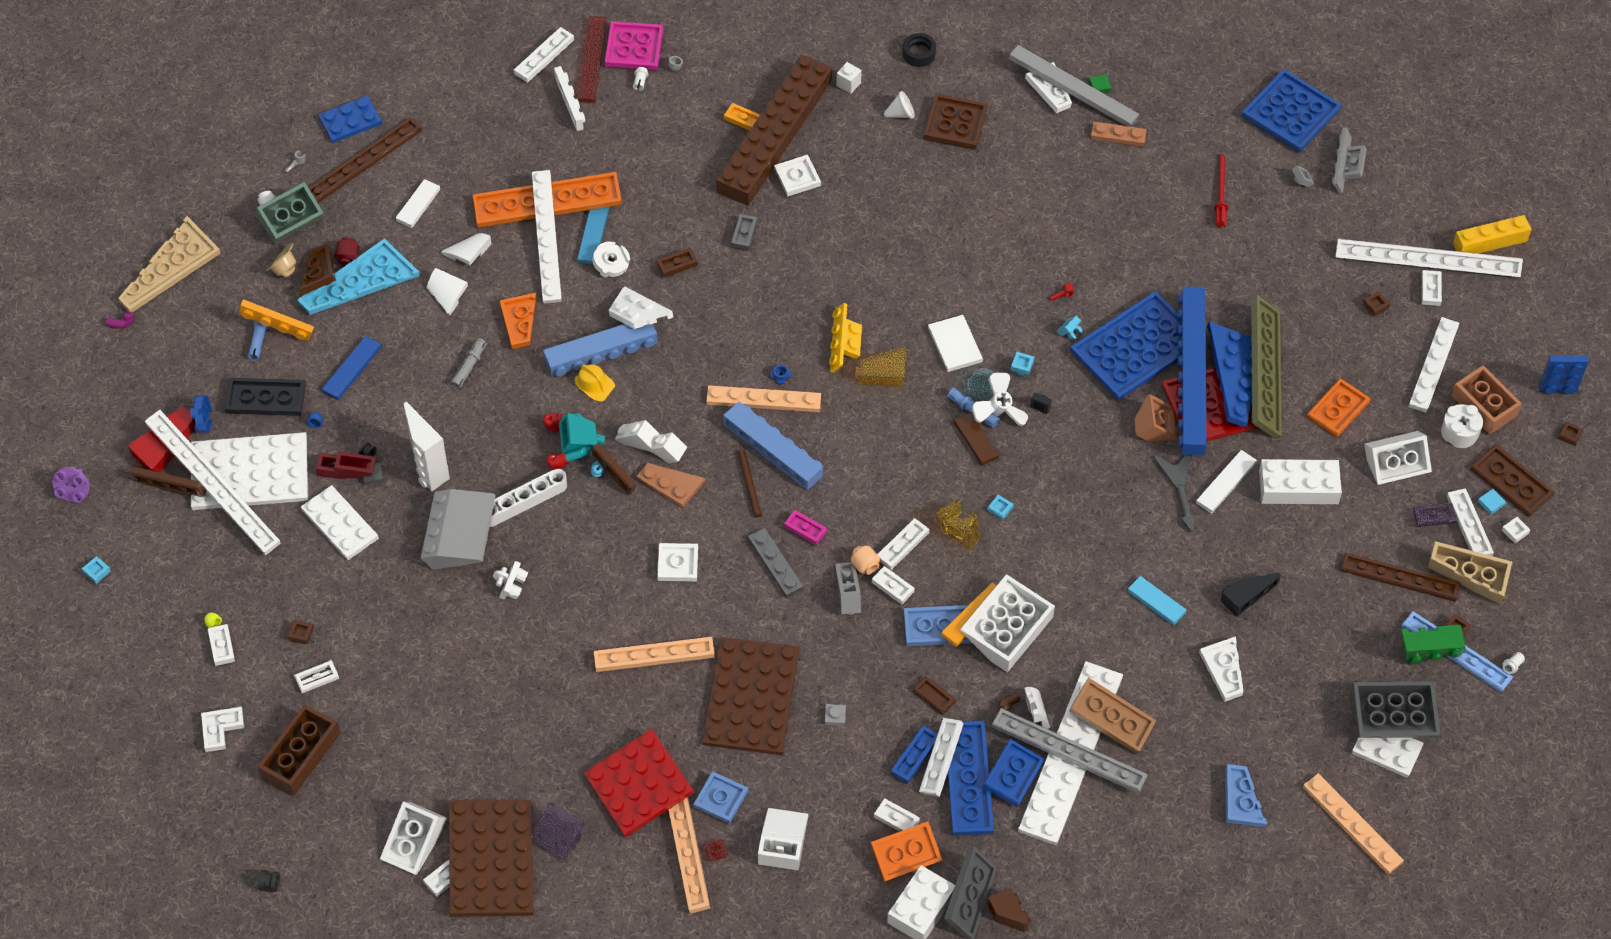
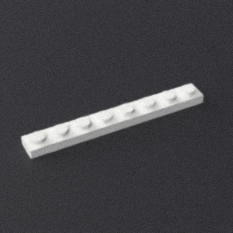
(546, 236)

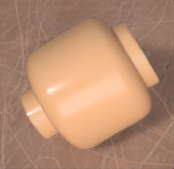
(865, 560)

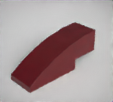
(345, 465)

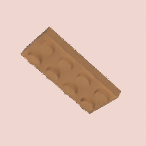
(1112, 715)

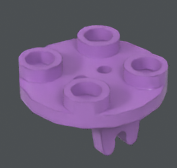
(77, 486)

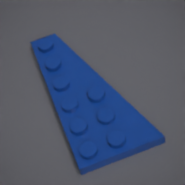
(1233, 367)

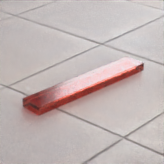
(592, 59)

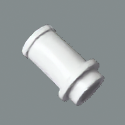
(640, 77)
(1511, 665)

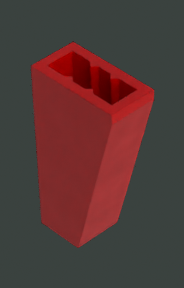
(149, 449)

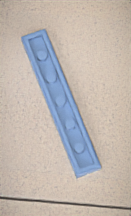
(1469, 660)

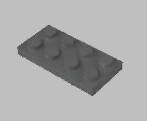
(970, 893)

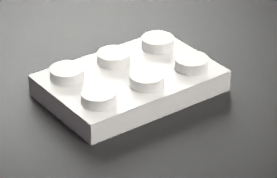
(1390, 753)

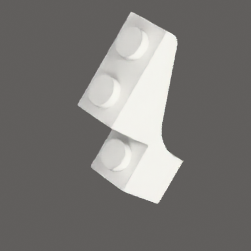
(645, 437)

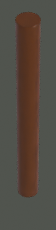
(749, 483)

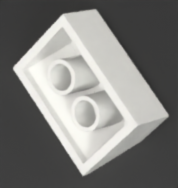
(1398, 457)

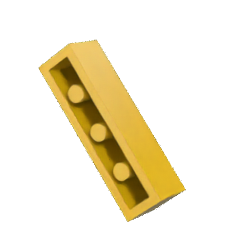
(1493, 235)

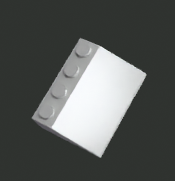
(427, 450)
(1008, 622)

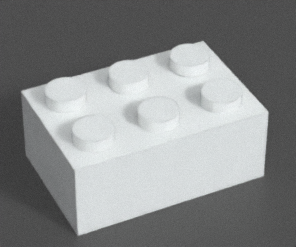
(921, 904)

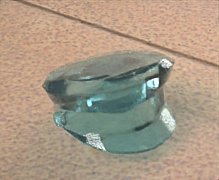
(978, 385)

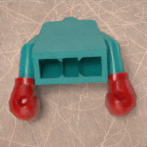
(576, 436)

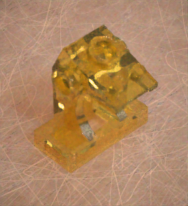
(964, 529)

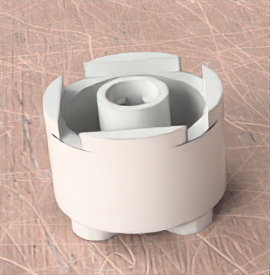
(1462, 425)

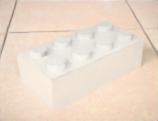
(1300, 481)

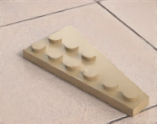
(172, 262)

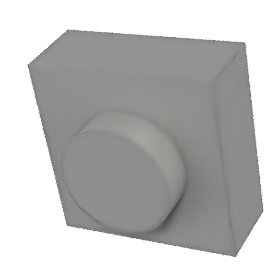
(1302, 176)
(835, 715)

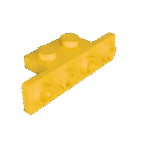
(845, 338)

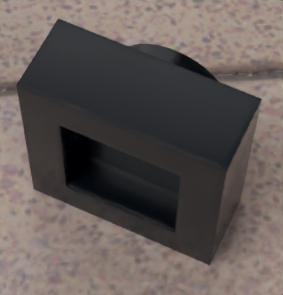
(1040, 403)

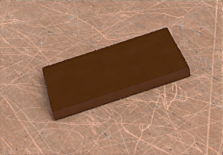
(1512, 480)

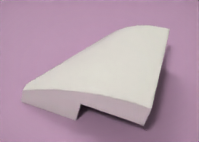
(469, 248)
(446, 289)
(1036, 706)

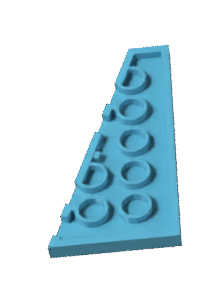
(370, 272)

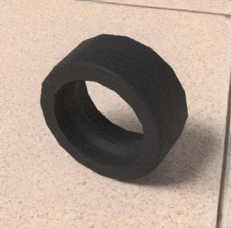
(919, 60)

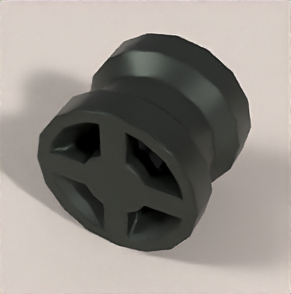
(269, 881)

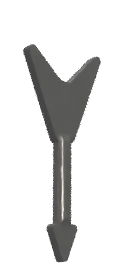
(1177, 476)

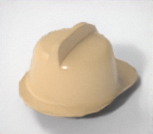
(285, 262)

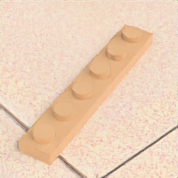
(764, 398)
(654, 654)
(1353, 823)
(689, 857)

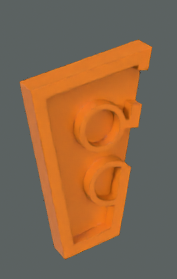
(518, 318)

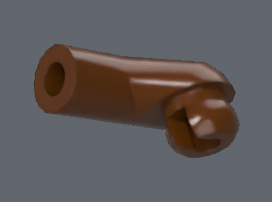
(1006, 702)

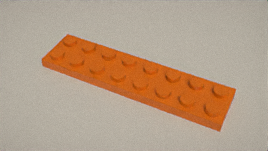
(568, 197)

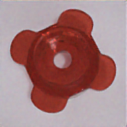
(713, 855)

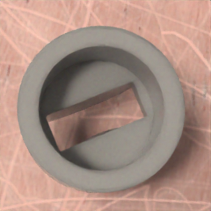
(675, 63)

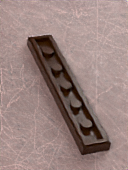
(1400, 577)

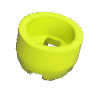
(212, 620)

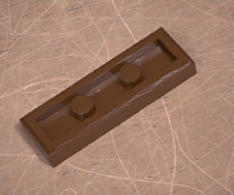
(976, 439)
(613, 469)

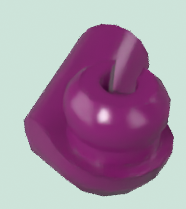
(120, 323)

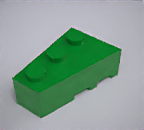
(1432, 643)

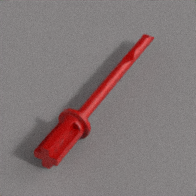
(1221, 208)

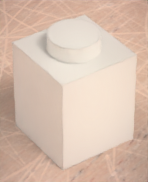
(848, 78)

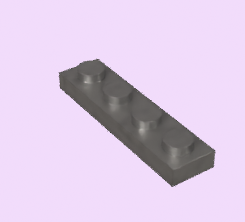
(775, 562)

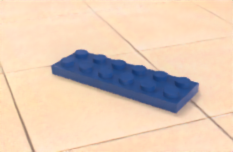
(966, 775)

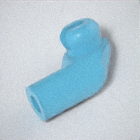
(596, 469)

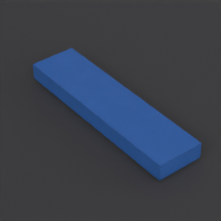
(351, 368)

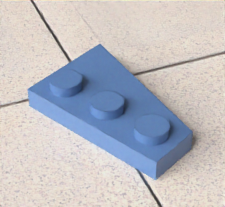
(1240, 798)

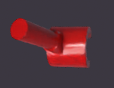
(1067, 291)

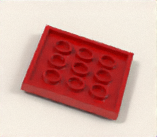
(1216, 421)
(639, 782)

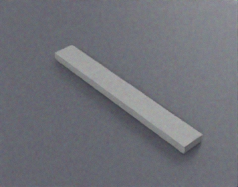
(1073, 86)
(1069, 750)

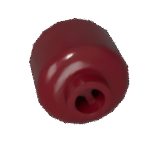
(346, 250)

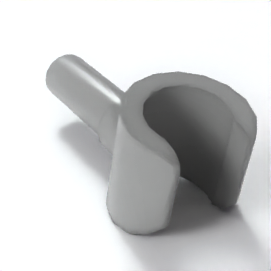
(298, 160)

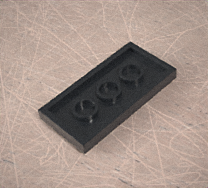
(265, 396)

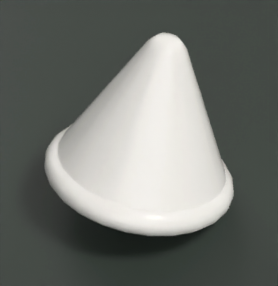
(900, 107)

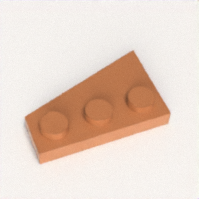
(671, 484)

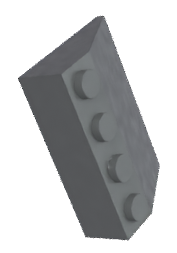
(1395, 709)

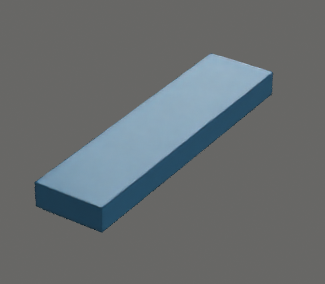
(592, 234)

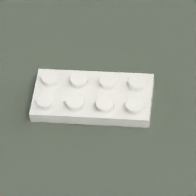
(339, 522)

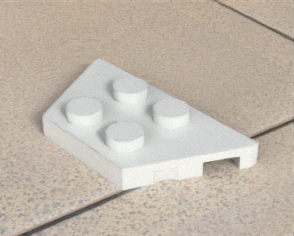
(636, 309)

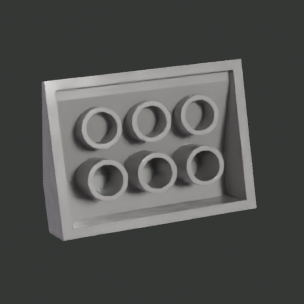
(457, 528)

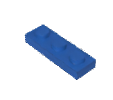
(914, 755)

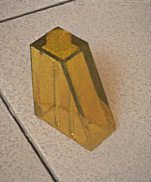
(883, 369)

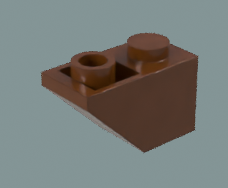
(1007, 910)

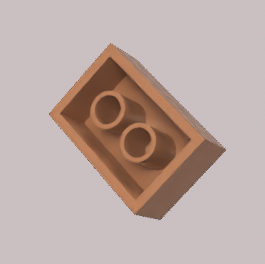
(1490, 397)

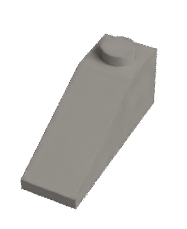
(848, 588)

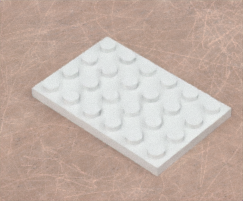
(258, 468)

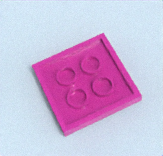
(634, 45)

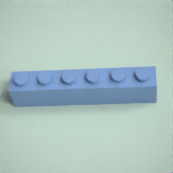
(598, 347)
(773, 445)

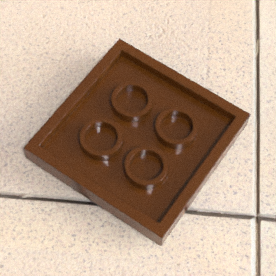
(955, 121)

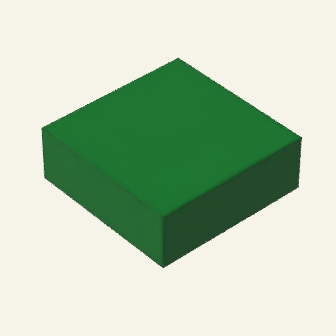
(1100, 83)

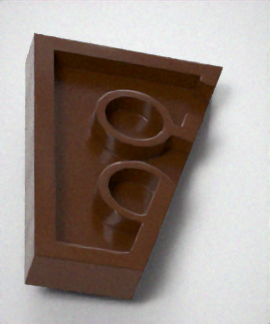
(319, 271)

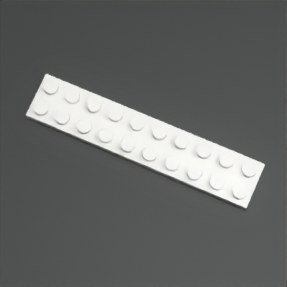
(1060, 779)

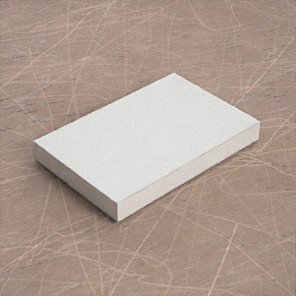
(955, 343)

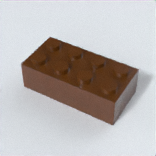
(298, 750)

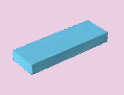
(1157, 600)

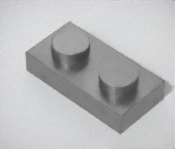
(744, 232)

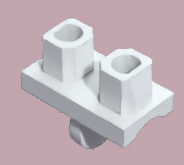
(509, 589)

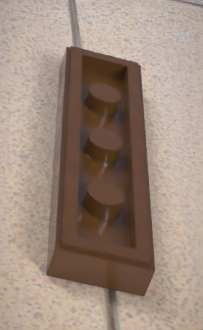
(168, 481)

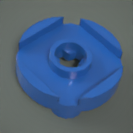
(200, 413)

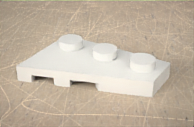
(1053, 95)
(1224, 668)

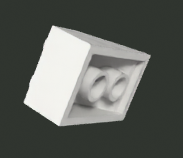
(412, 837)

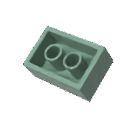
(289, 213)

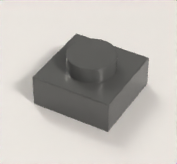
(377, 476)

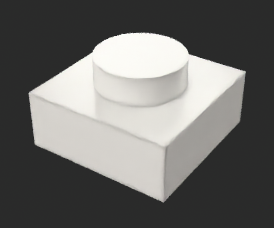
(1516, 530)

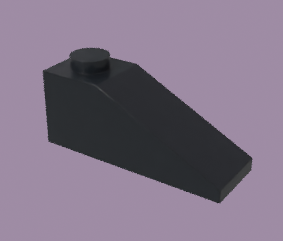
(1246, 592)

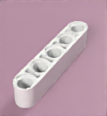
(533, 495)

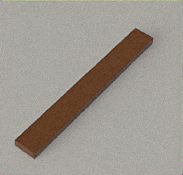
(365, 159)

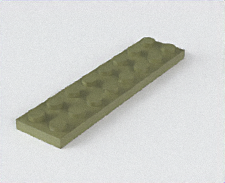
(1266, 367)

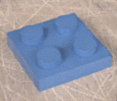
(721, 797)

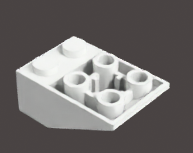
(782, 839)

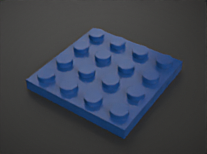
(1291, 110)

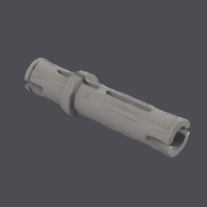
(471, 358)

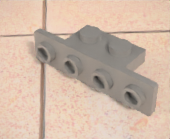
(1349, 161)

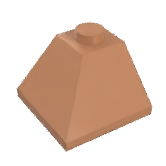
(1155, 420)

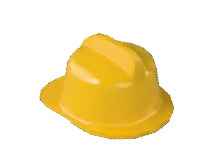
(594, 382)

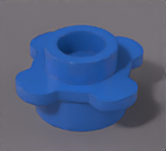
(781, 369)

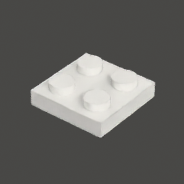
(797, 175)
(677, 562)

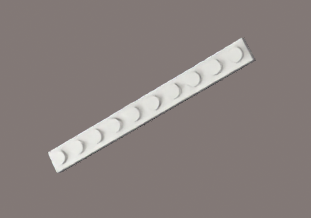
(1429, 257)
(212, 482)

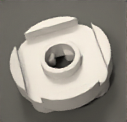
(608, 268)

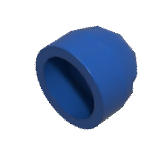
(315, 417)

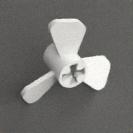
(999, 403)

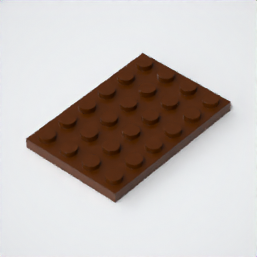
(751, 696)
(490, 858)

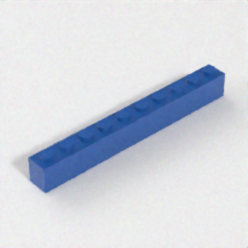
(1192, 371)

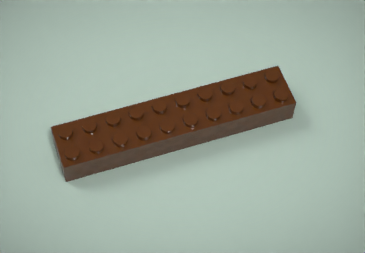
(774, 130)

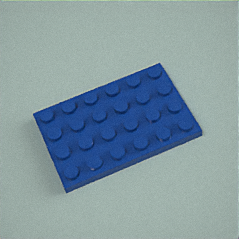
(1132, 346)

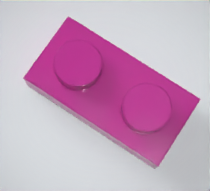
(805, 527)

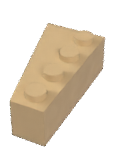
(1472, 570)

